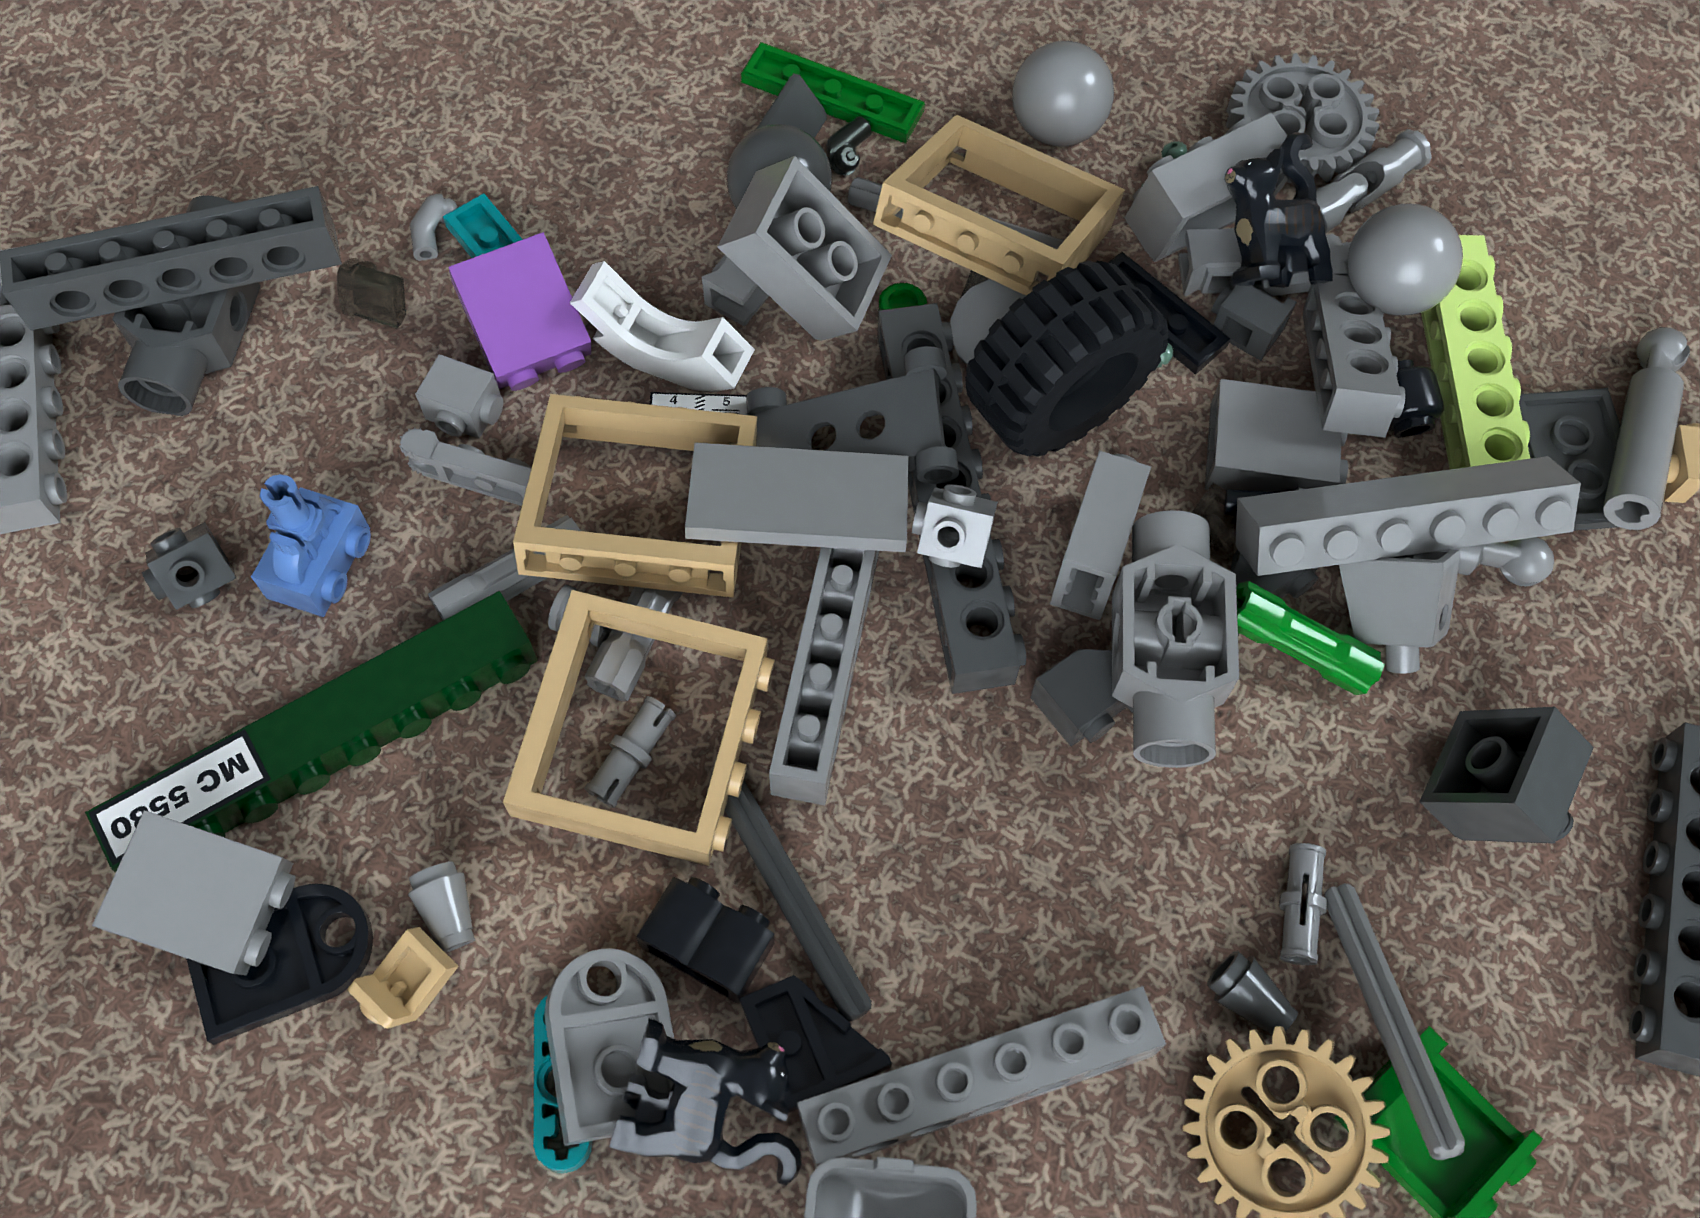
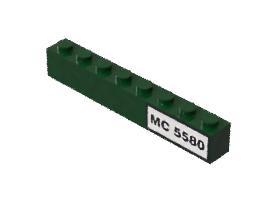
(327, 728)

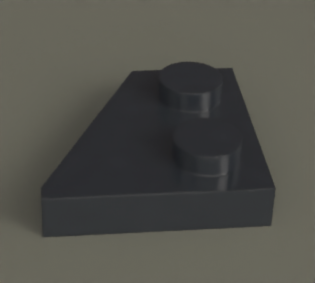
(817, 1040)

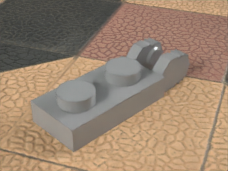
(465, 466)

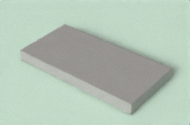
(798, 497)

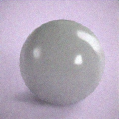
(1063, 93)
(1405, 259)

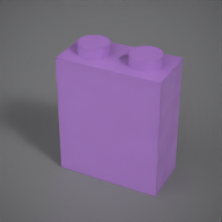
(521, 312)

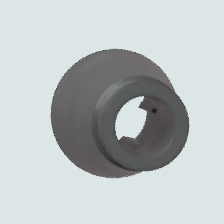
(1251, 993)

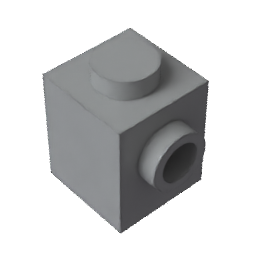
(459, 397)

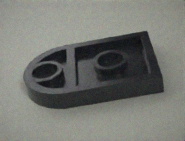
(295, 970)

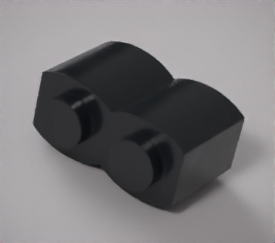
(707, 938)

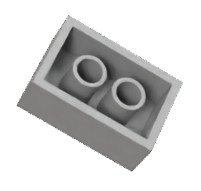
(805, 250)

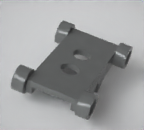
(906, 402)

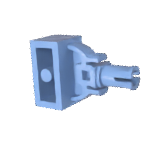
(310, 547)

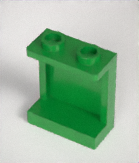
(1492, 1145)

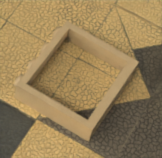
(979, 241)
(617, 557)
(538, 746)

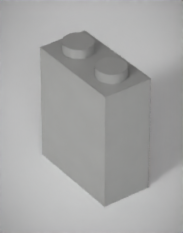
(1270, 440)
(1100, 534)
(196, 894)

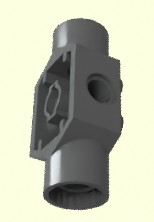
(182, 340)

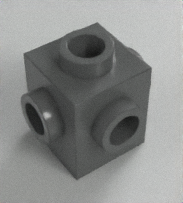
(194, 549)

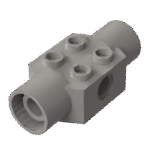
(1174, 639)

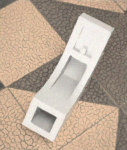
(684, 352)

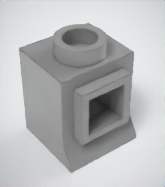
(1209, 260)
(732, 292)

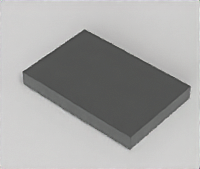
(1581, 436)

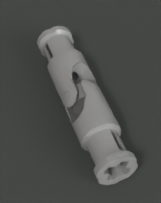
(1376, 172)

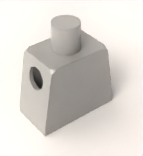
(1402, 603)

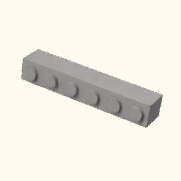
(1405, 515)

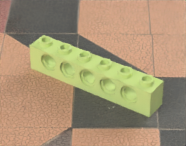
(1474, 367)

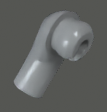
(425, 224)

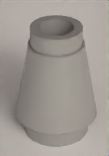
(443, 904)

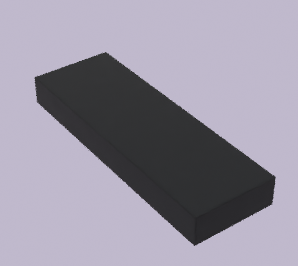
(1190, 334)

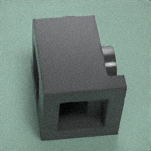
(1251, 318)

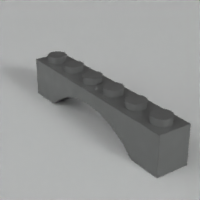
(1079, 688)

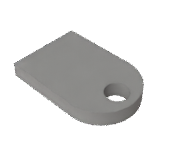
(599, 1039)

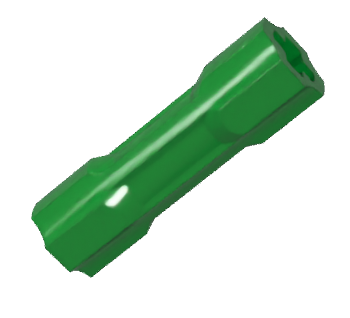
(1334, 655)

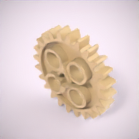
(1323, 1088)

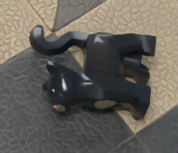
(1273, 233)
(692, 1116)

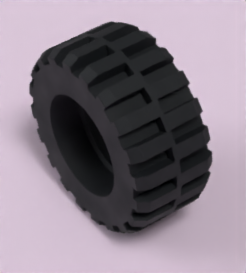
(1065, 357)

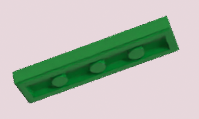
(838, 92)

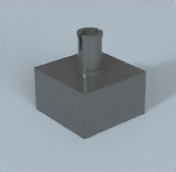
(1508, 775)

